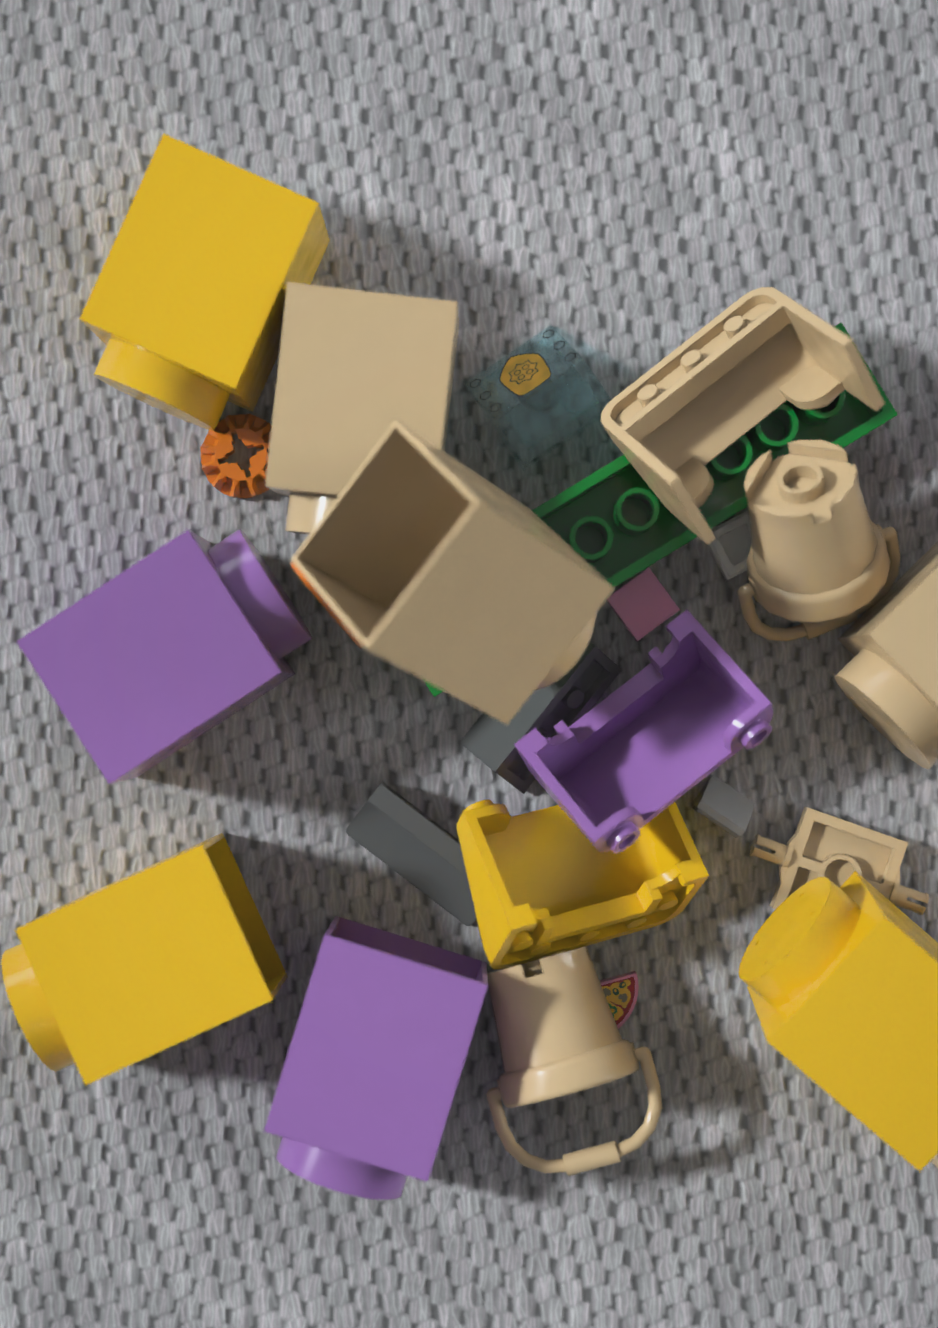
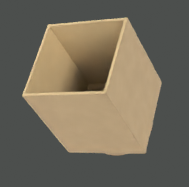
(343, 380)
(452, 577)
(897, 662)

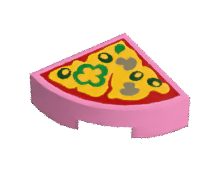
(621, 995)

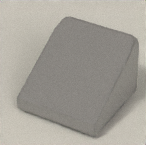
(724, 806)

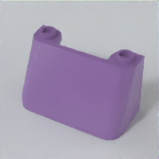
(650, 738)

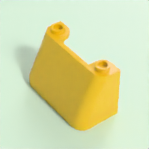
(551, 891)

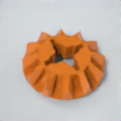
(219, 445)

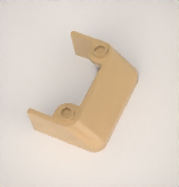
(722, 387)

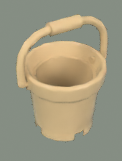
(812, 543)
(561, 1041)

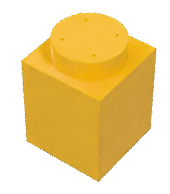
(201, 284)
(142, 963)
(854, 1006)

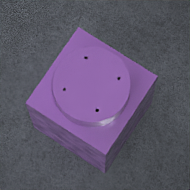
(167, 650)
(375, 1060)

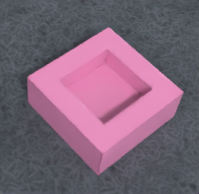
(642, 604)

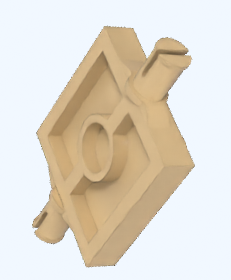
(836, 850)

